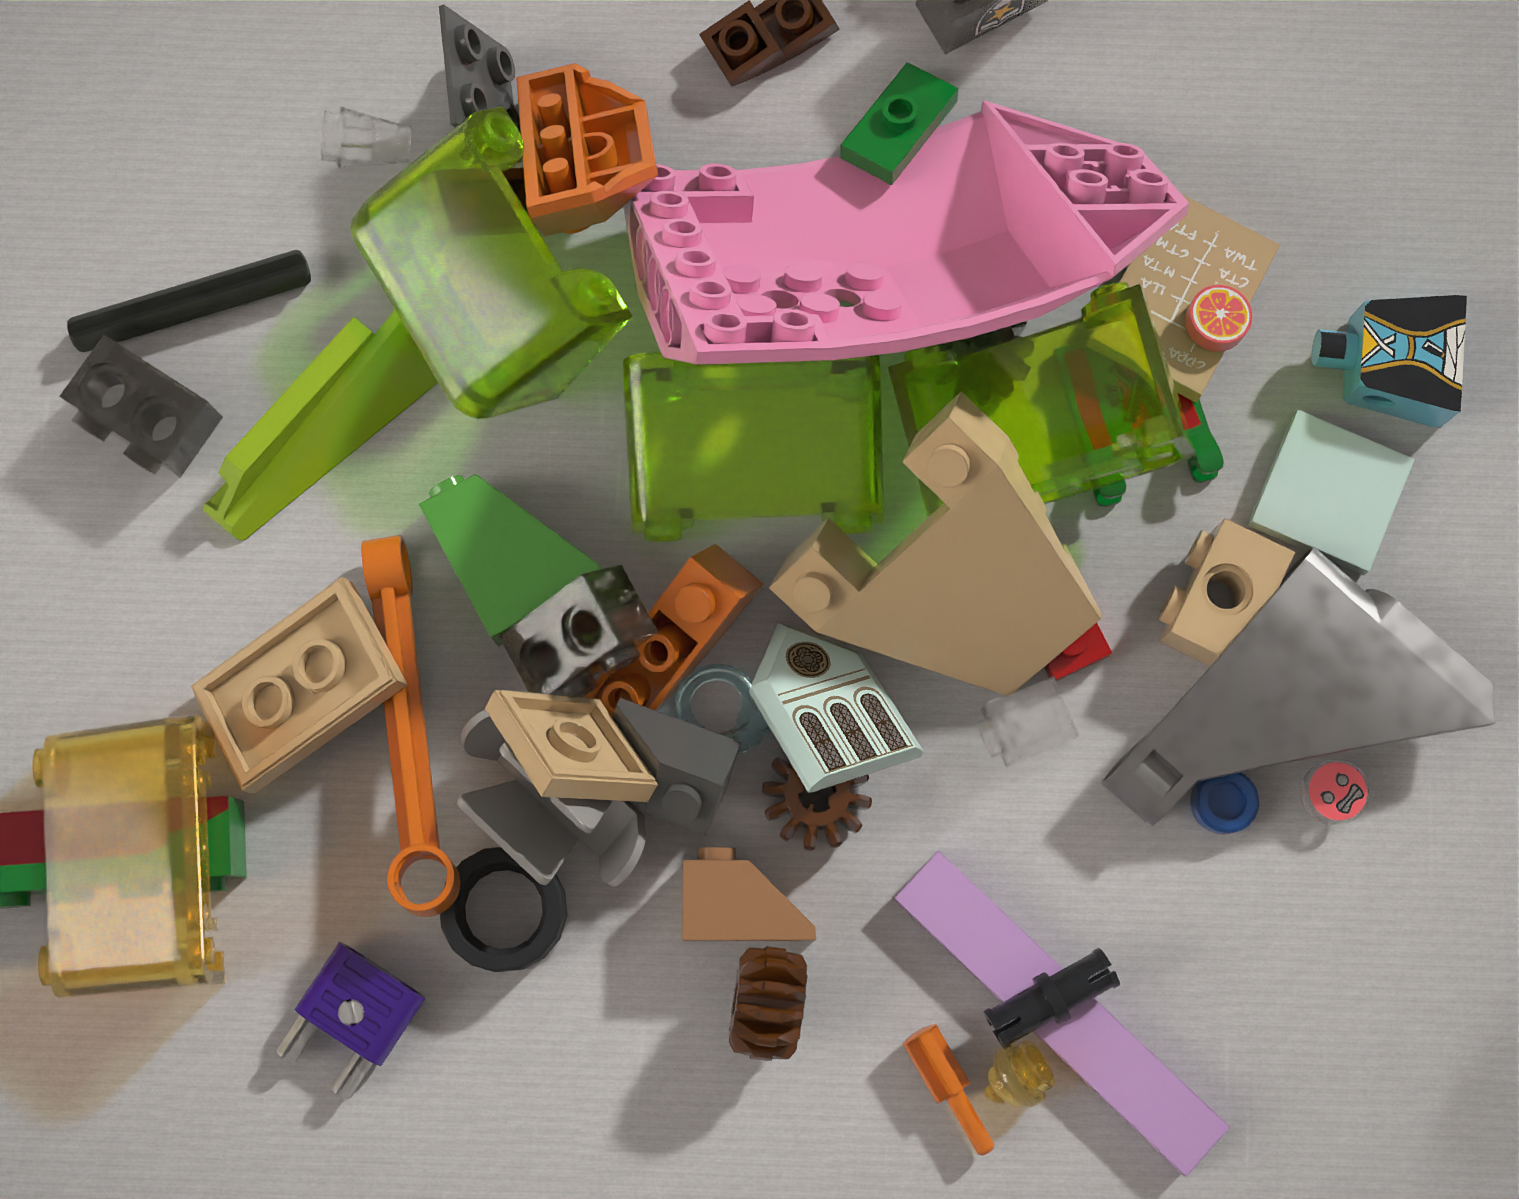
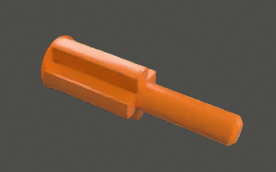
(947, 1081)

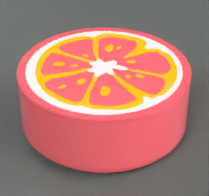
(1218, 318)

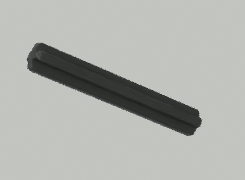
(190, 300)

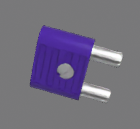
(357, 1007)

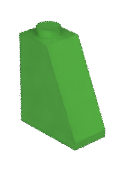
(500, 551)

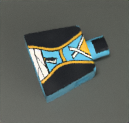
(1401, 357)

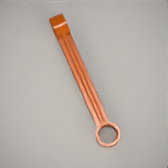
(390, 588)

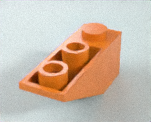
(689, 622)

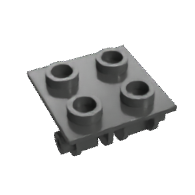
(475, 69)

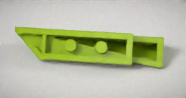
(319, 421)

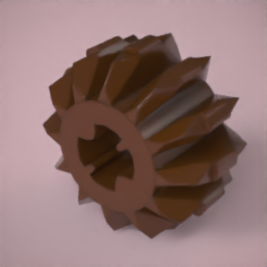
(806, 818)
(768, 1003)

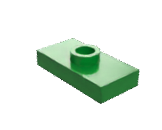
(899, 123)

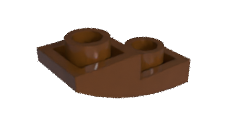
(766, 36)

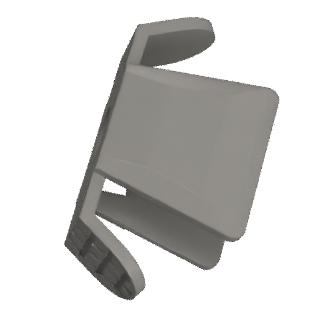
(544, 829)

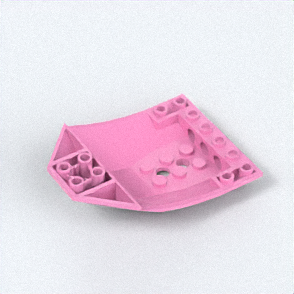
(970, 238)

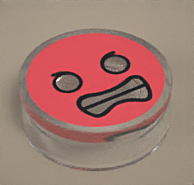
(1335, 792)

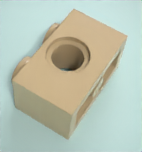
(1242, 561)

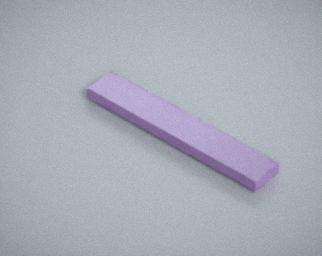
(1090, 1041)

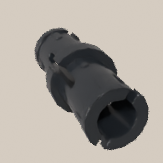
(1051, 998)

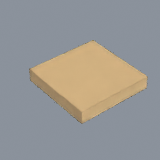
(570, 747)

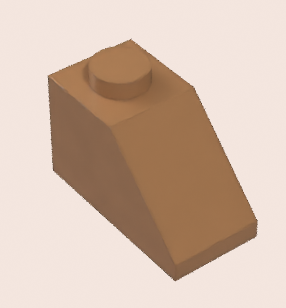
(736, 902)

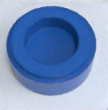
(1225, 803)

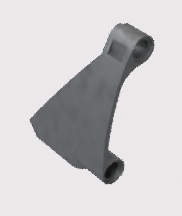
(1303, 681)

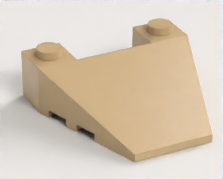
(972, 588)

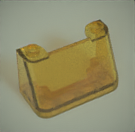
(127, 858)

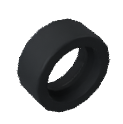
(473, 950)

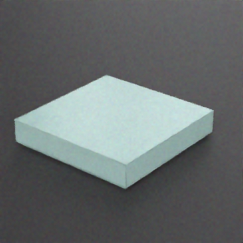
(1331, 492)

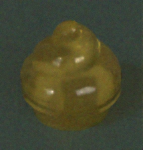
(1019, 1076)

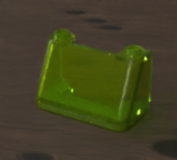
(478, 277)
(1074, 399)
(752, 442)

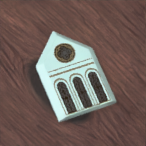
(828, 710)

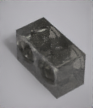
(146, 401)
(579, 634)

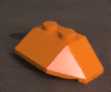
(582, 148)

